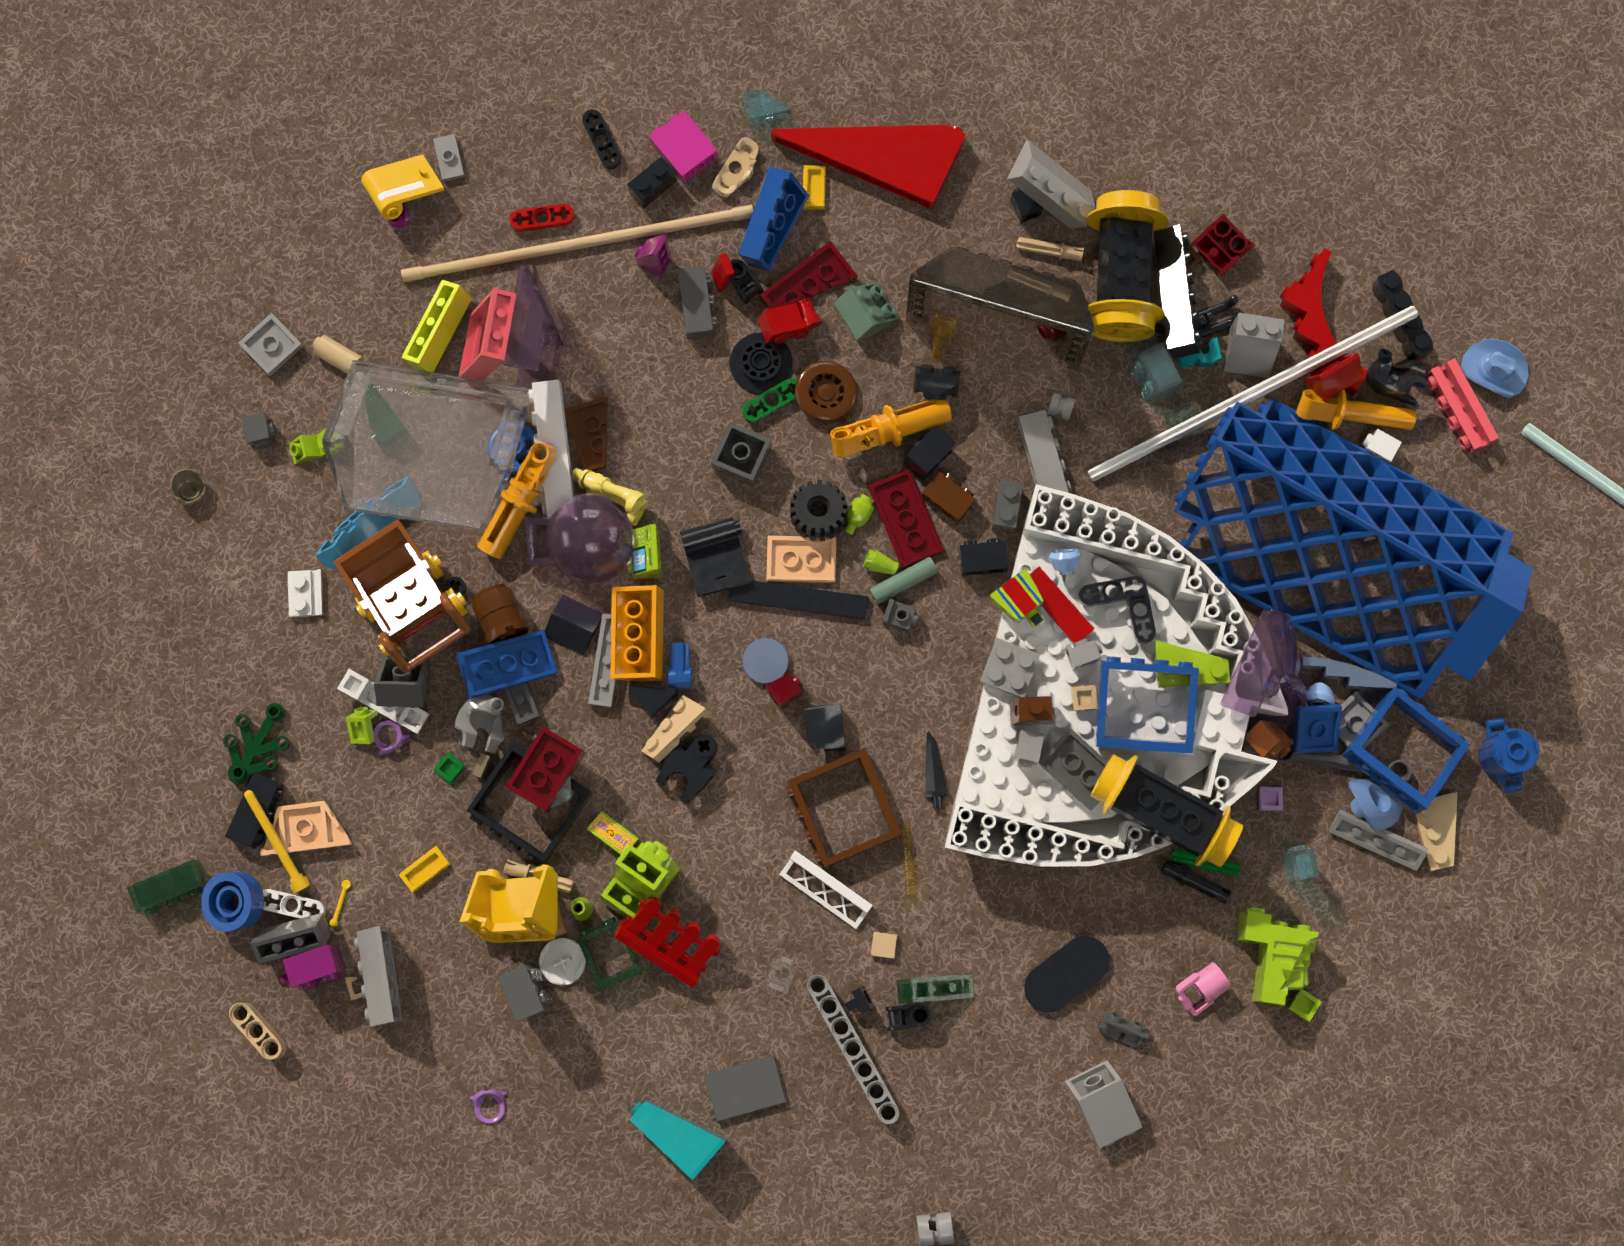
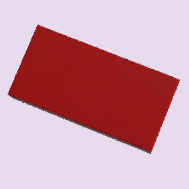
(722, 272)

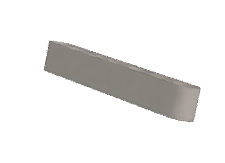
(854, 1061)

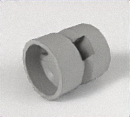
(943, 1226)

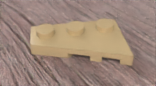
(676, 723)
(1438, 830)

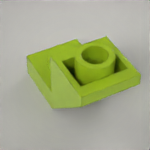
(307, 448)

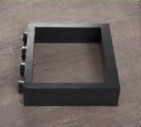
(499, 830)

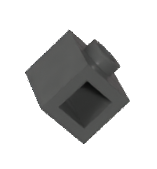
(258, 430)

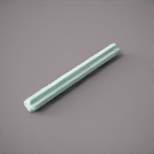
(1574, 462)

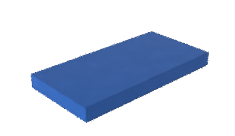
(506, 664)

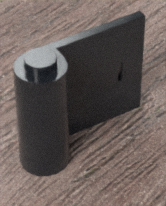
(715, 553)

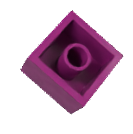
(315, 966)

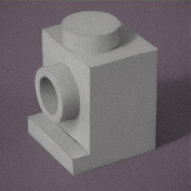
(1083, 653)

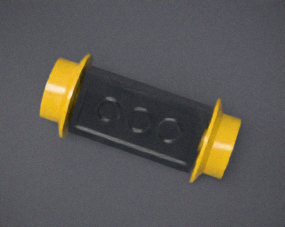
(1167, 810)

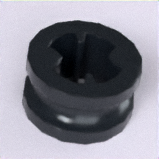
(462, 588)

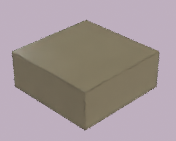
(482, 766)

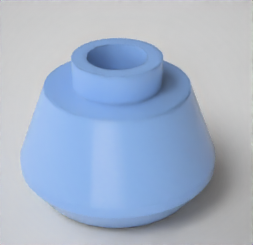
(1065, 560)
(1320, 695)

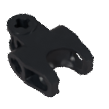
(691, 764)

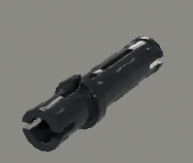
(1200, 884)

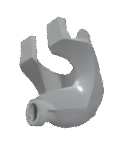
(480, 713)

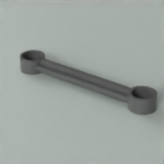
(1336, 761)

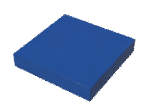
(1316, 728)

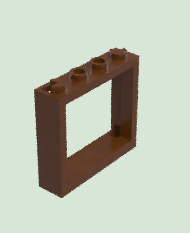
(803, 813)

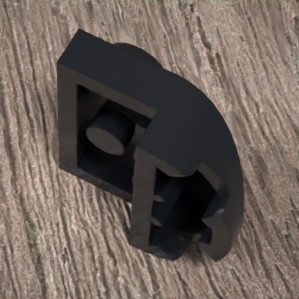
(936, 382)

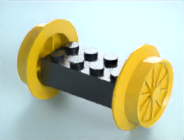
(1124, 265)

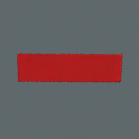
(1061, 608)

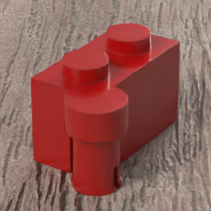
(789, 321)

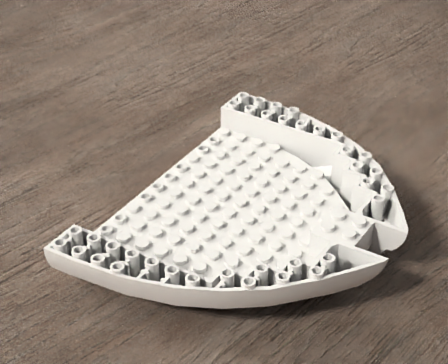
(1023, 810)

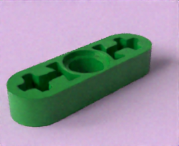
(789, 396)

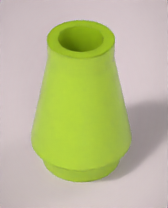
(878, 562)
(585, 913)

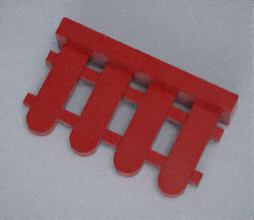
(660, 951)

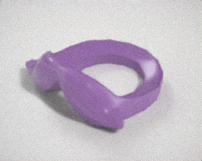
(401, 737)
(478, 1100)

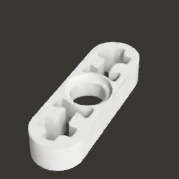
(276, 895)

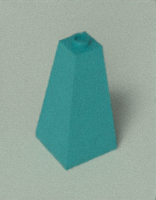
(680, 1139)

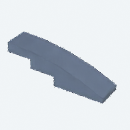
(1354, 676)

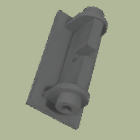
(1134, 1032)

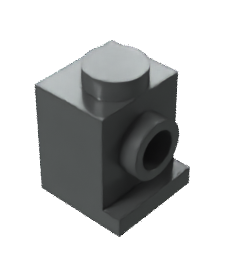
(891, 618)

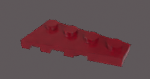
(810, 278)

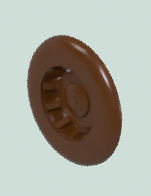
(826, 391)

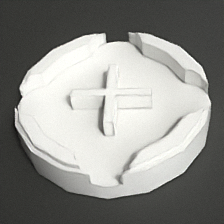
(562, 961)

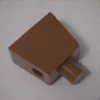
(1032, 711)

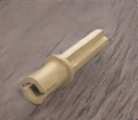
(1051, 249)
(523, 871)

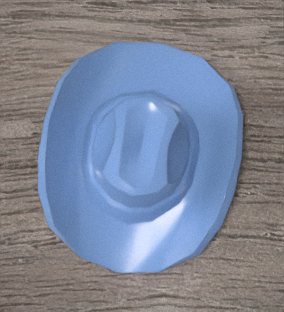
(1496, 366)
(1374, 803)

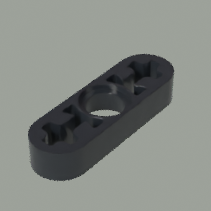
(601, 131)

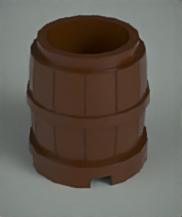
(499, 614)

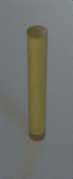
(908, 859)

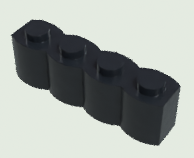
(1390, 292)

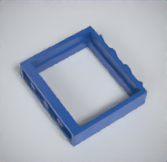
(1139, 664)
(1385, 776)

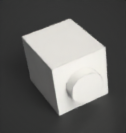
(1381, 445)

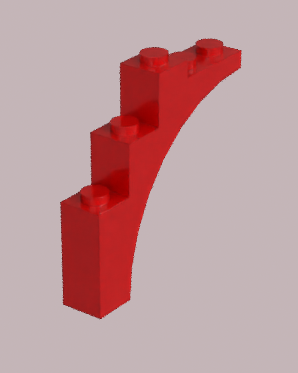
(1305, 301)

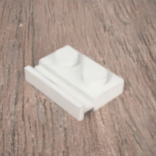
(305, 593)

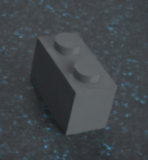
(1007, 506)

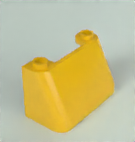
(513, 908)

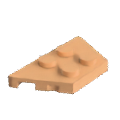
(306, 828)

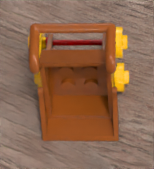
(399, 592)

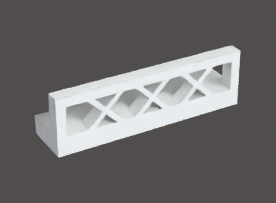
(831, 882)

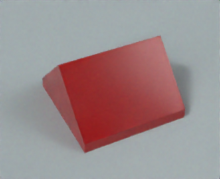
(1335, 376)

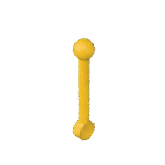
(346, 884)

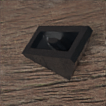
(653, 698)

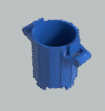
(1507, 754)

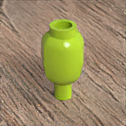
(858, 513)

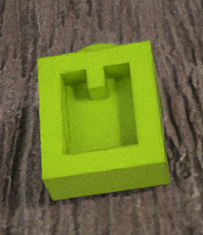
(360, 726)

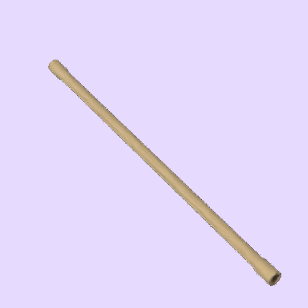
(420, 272)

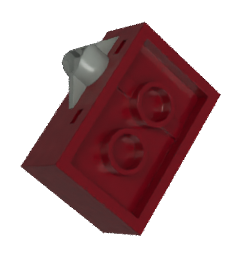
(547, 771)

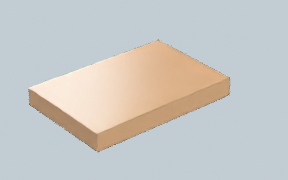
(801, 559)

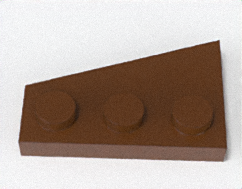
(589, 432)

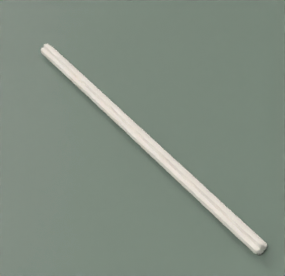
(1253, 393)

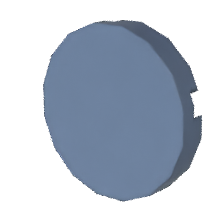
(765, 660)

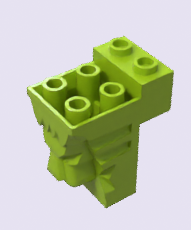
(639, 875)
(1281, 955)

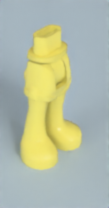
(630, 499)

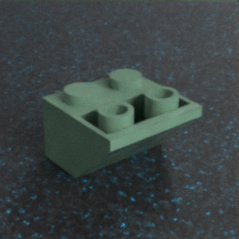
(866, 310)

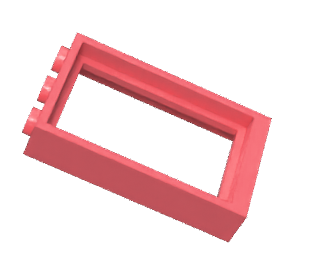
(487, 335)

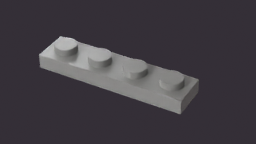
(602, 686)
(1381, 842)

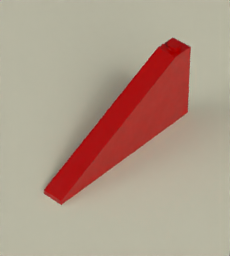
(900, 159)

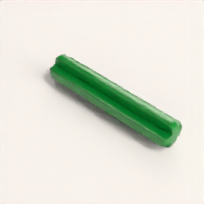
(1187, 858)

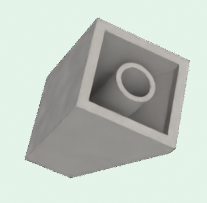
(1253, 345)
(1104, 1104)

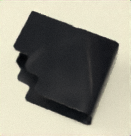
(825, 727)

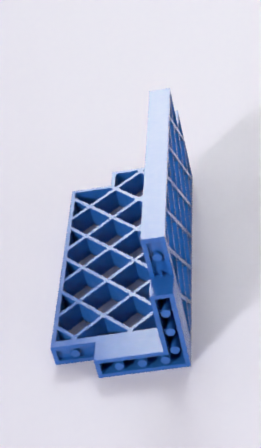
(1415, 530)

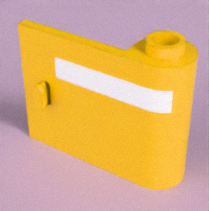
(400, 183)

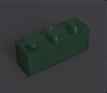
(168, 888)

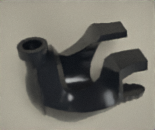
(1383, 376)

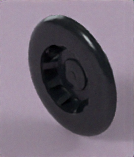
(760, 362)

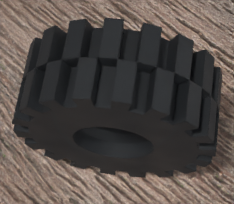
(814, 525)

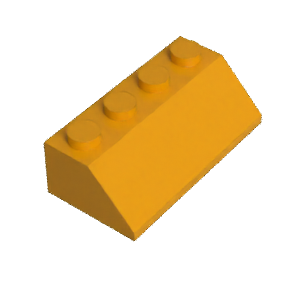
(637, 633)

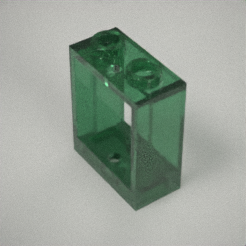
(618, 977)

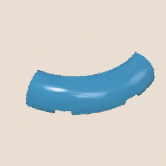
(350, 534)

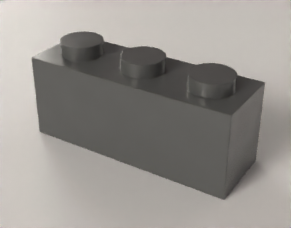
(697, 302)
(290, 938)

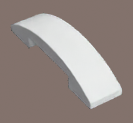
(364, 691)

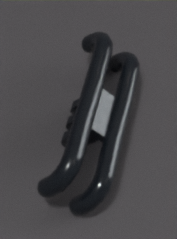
(1206, 319)

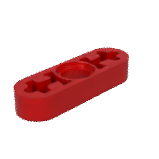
(536, 211)

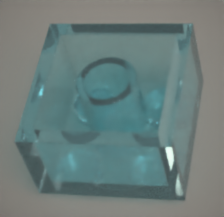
(1156, 374)

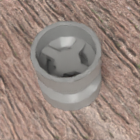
(1061, 406)

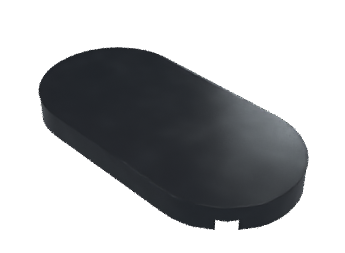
(1066, 974)

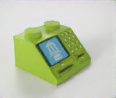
(646, 553)

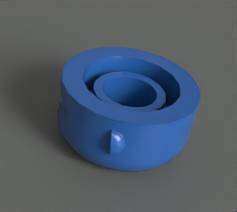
(218, 904)

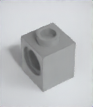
(1028, 748)

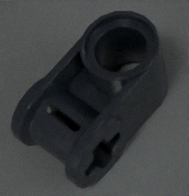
(745, 284)
(905, 1017)

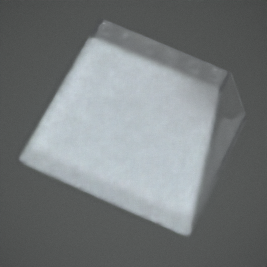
(423, 444)

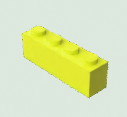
(437, 327)

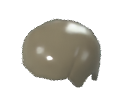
(184, 479)

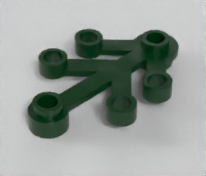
(255, 746)

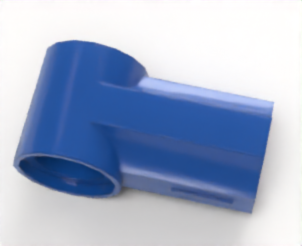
(680, 672)

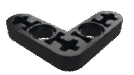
(1132, 599)

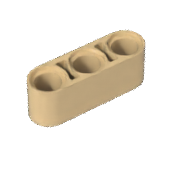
(247, 1028)

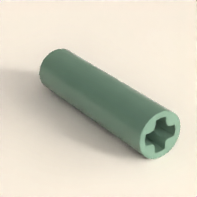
(903, 580)

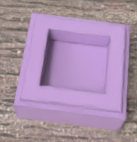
(1270, 798)

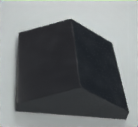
(573, 624)

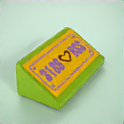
(611, 832)

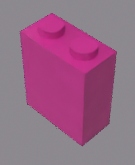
(683, 146)

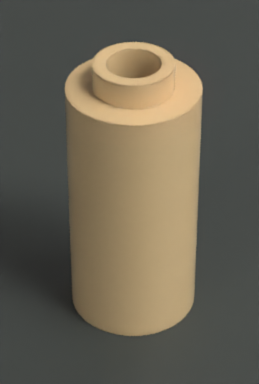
(334, 353)

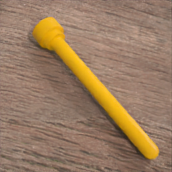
(297, 880)

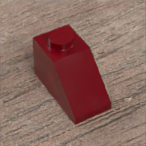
(784, 690)

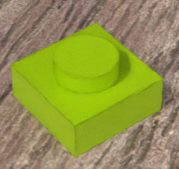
(1304, 1005)

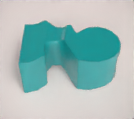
(1202, 360)

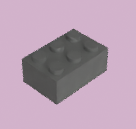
(526, 993)

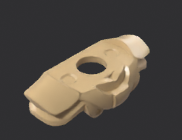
(745, 155)

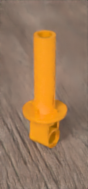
(1338, 409)

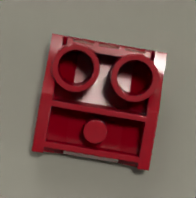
(1216, 245)

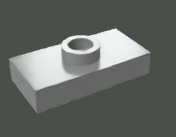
(449, 158)

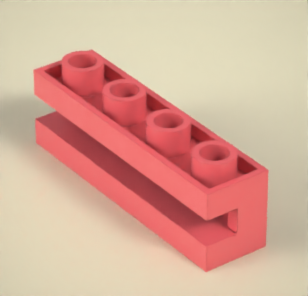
(1461, 406)

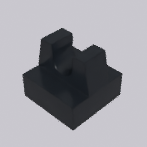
(860, 1000)

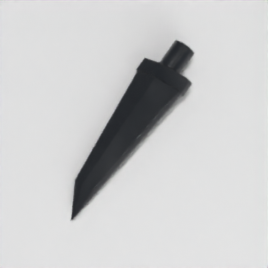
(935, 778)

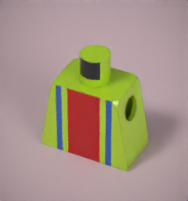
(1019, 599)

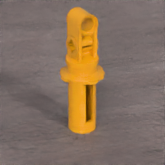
(889, 427)
(517, 500)

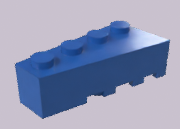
(772, 218)

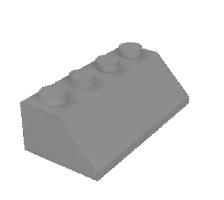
(1052, 186)
(379, 976)

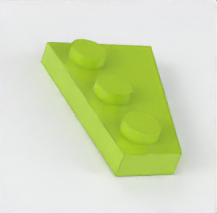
(1212, 669)

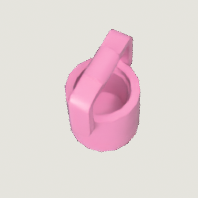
(1208, 983)

